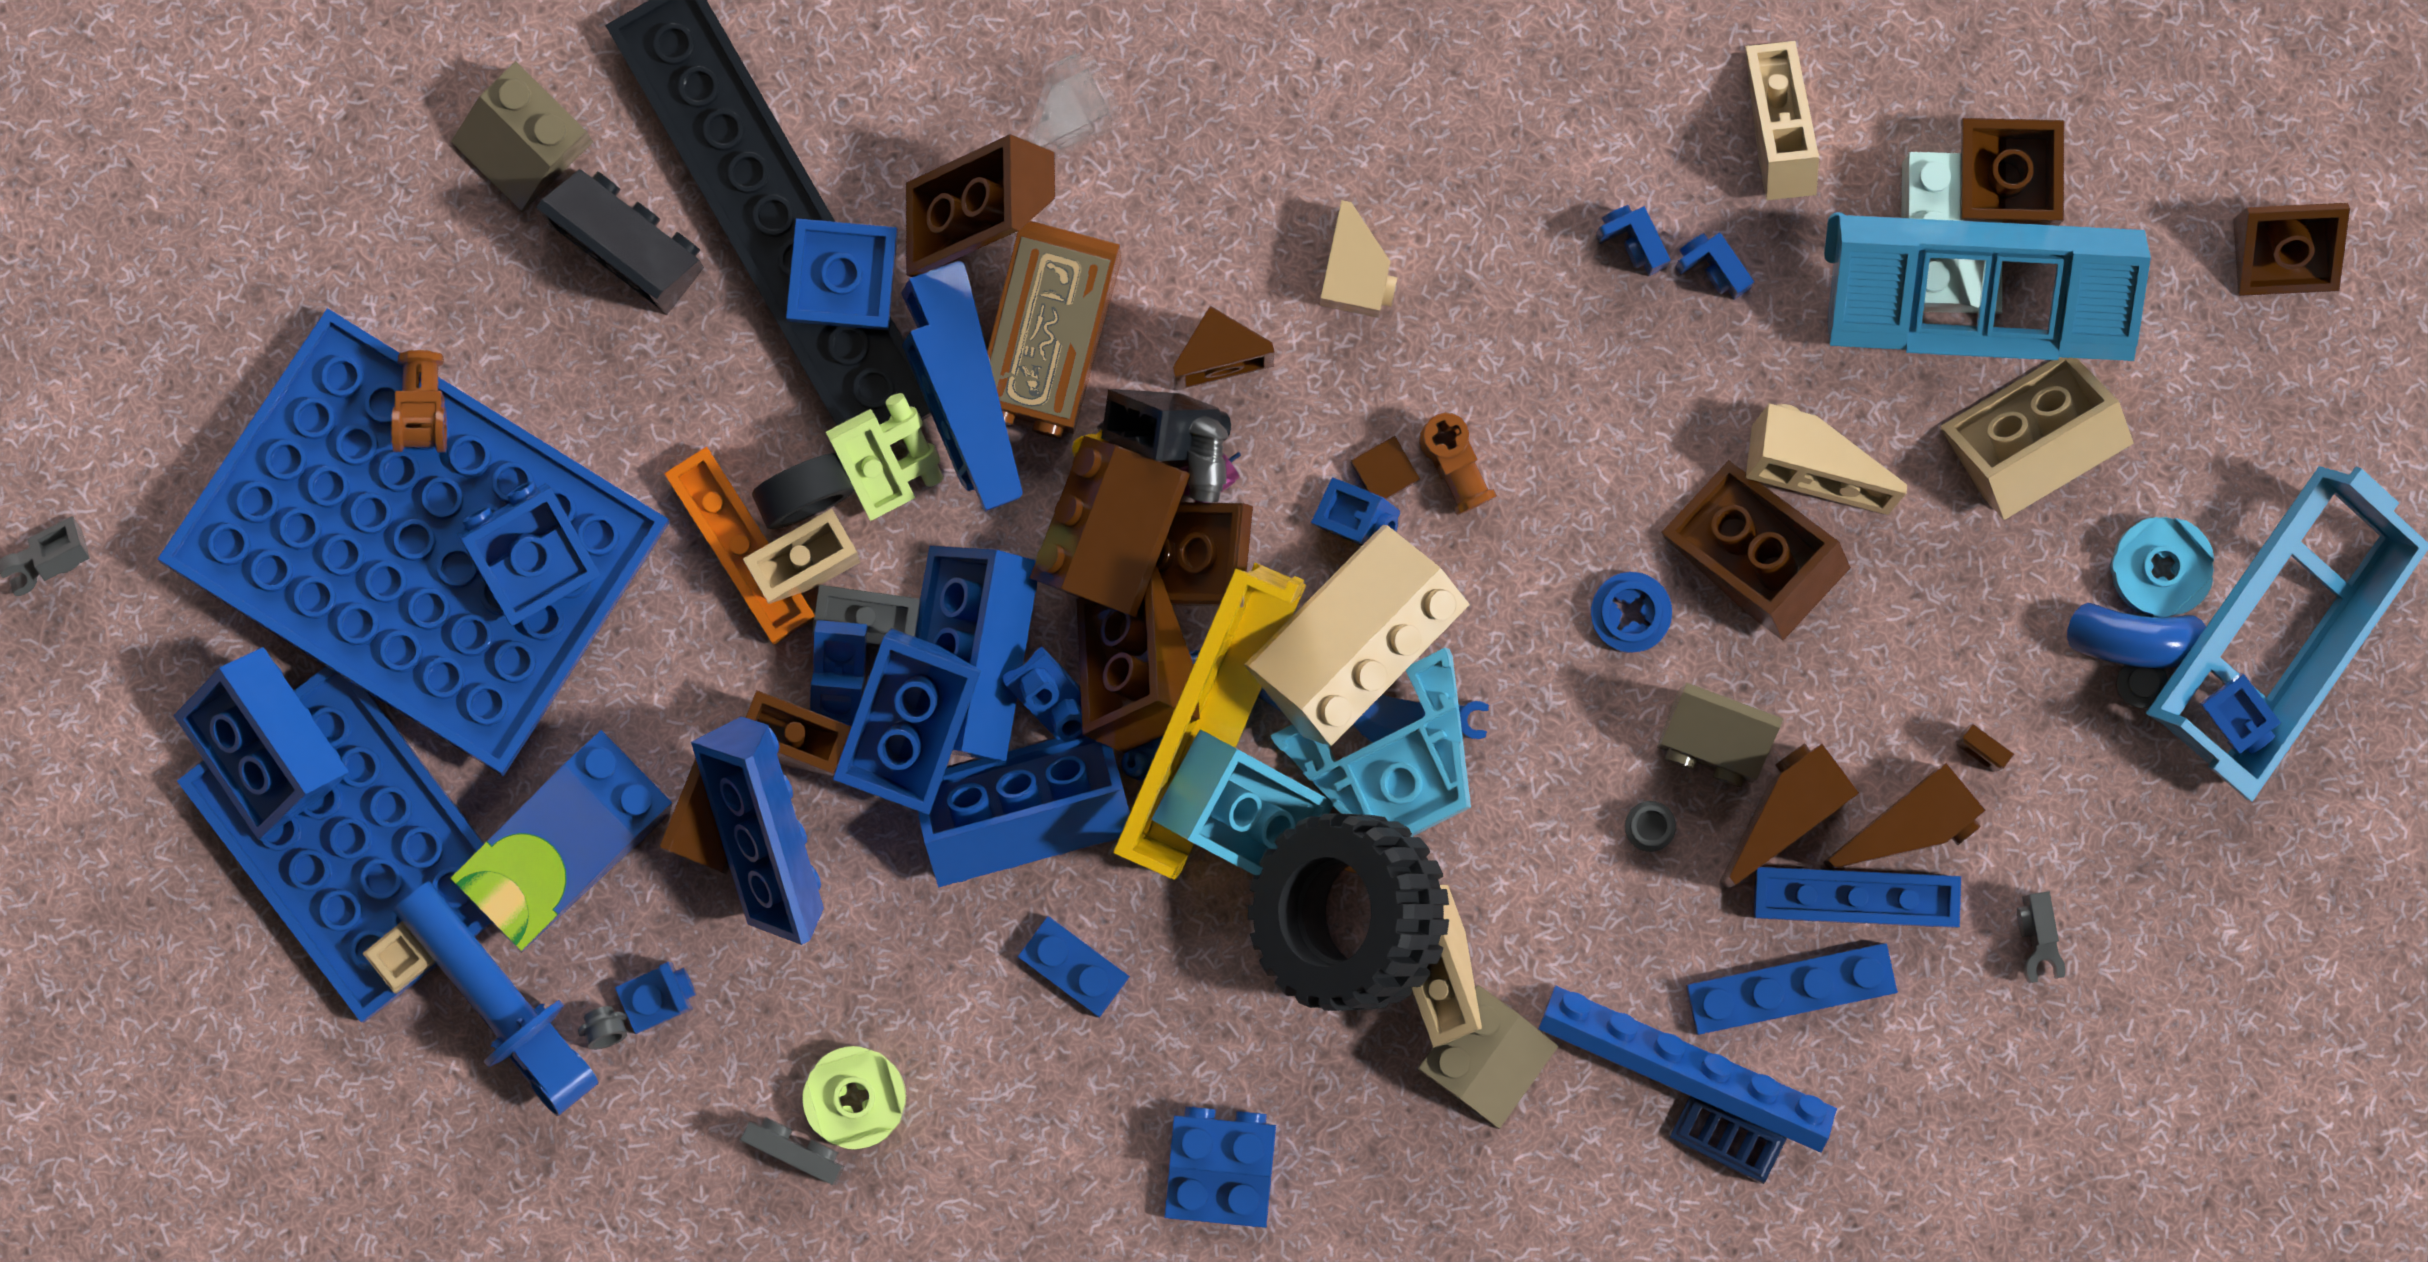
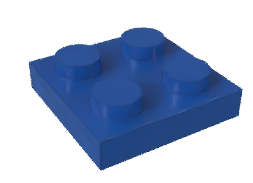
(842, 274)

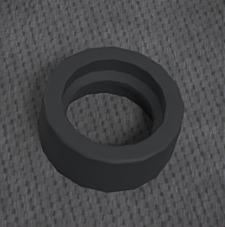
(802, 491)

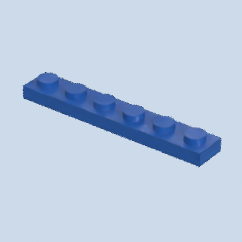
(1688, 1068)

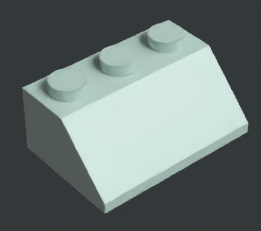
(1934, 192)

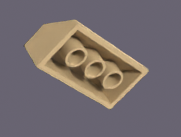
(1356, 636)

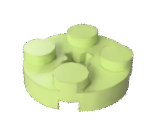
(828, 1083)

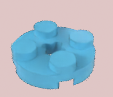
(2133, 567)

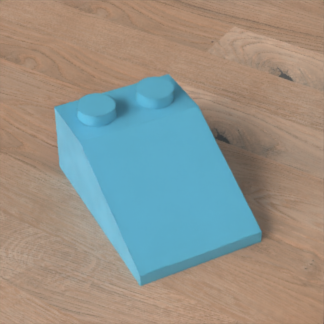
(1234, 803)

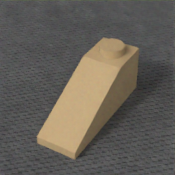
(1782, 121)
(1815, 459)
(1449, 993)

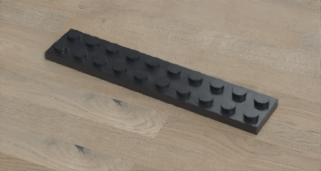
(755, 192)

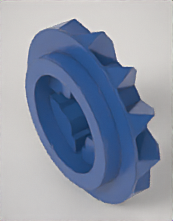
(1655, 609)

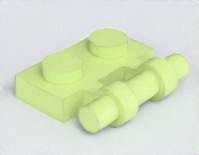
(871, 464)

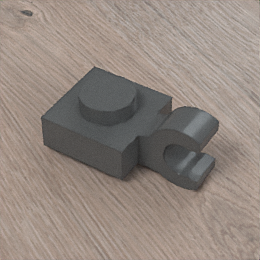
(49, 554)
(2038, 922)

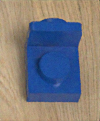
(1644, 242)
(1725, 268)
(1353, 512)
(2241, 715)
(656, 996)

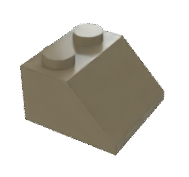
(520, 136)
(1718, 735)
(1491, 1065)

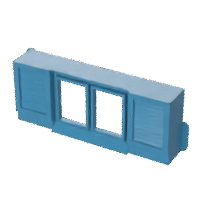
(1884, 277)

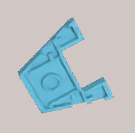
(1406, 776)

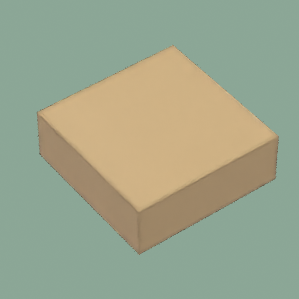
(398, 957)

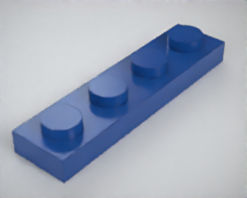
(1857, 897)
(1791, 989)

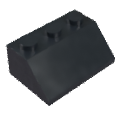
(622, 238)

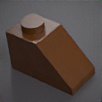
(804, 737)

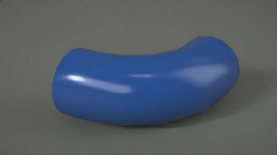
(2132, 638)

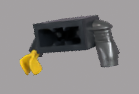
(1168, 429)

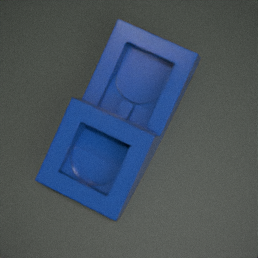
(838, 669)

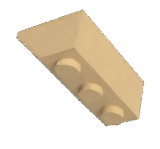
(2038, 434)

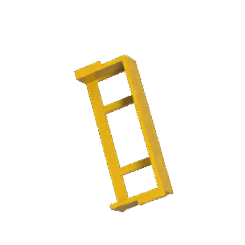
(1225, 702)

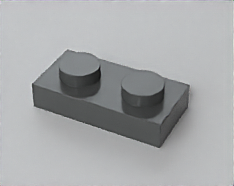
(871, 608)
(774, 1139)

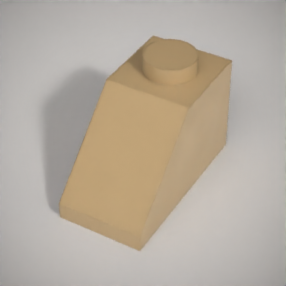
(1356, 268)
(802, 558)

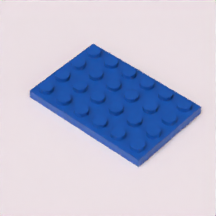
(356, 849)

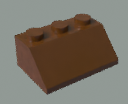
(975, 201)
(1109, 526)

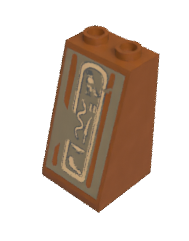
(1051, 325)

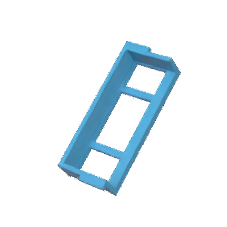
(2330, 645)

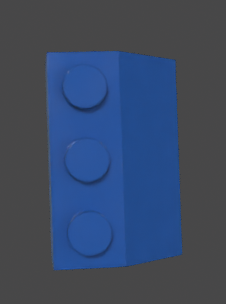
(907, 721)
(260, 742)

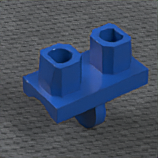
(1048, 694)

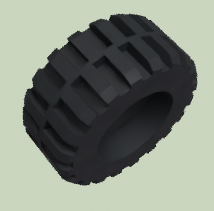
(1403, 921)

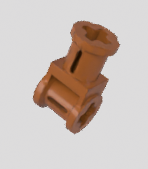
(419, 412)
(1457, 464)

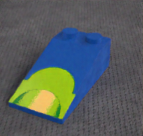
(562, 841)

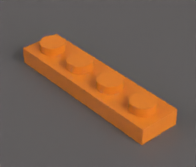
(732, 537)

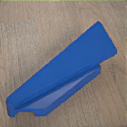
(959, 383)

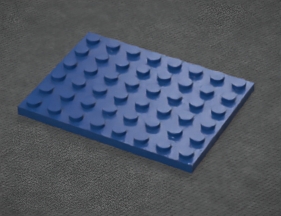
(362, 553)

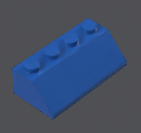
(980, 611)
(1023, 808)
(760, 829)

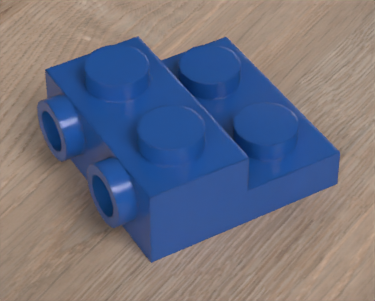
(527, 551)
(1220, 1168)

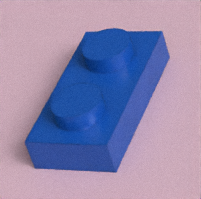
(1073, 966)

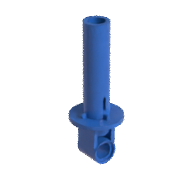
(522, 1033)

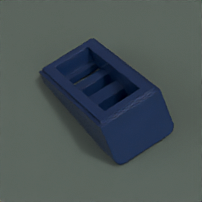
(1766, 1159)

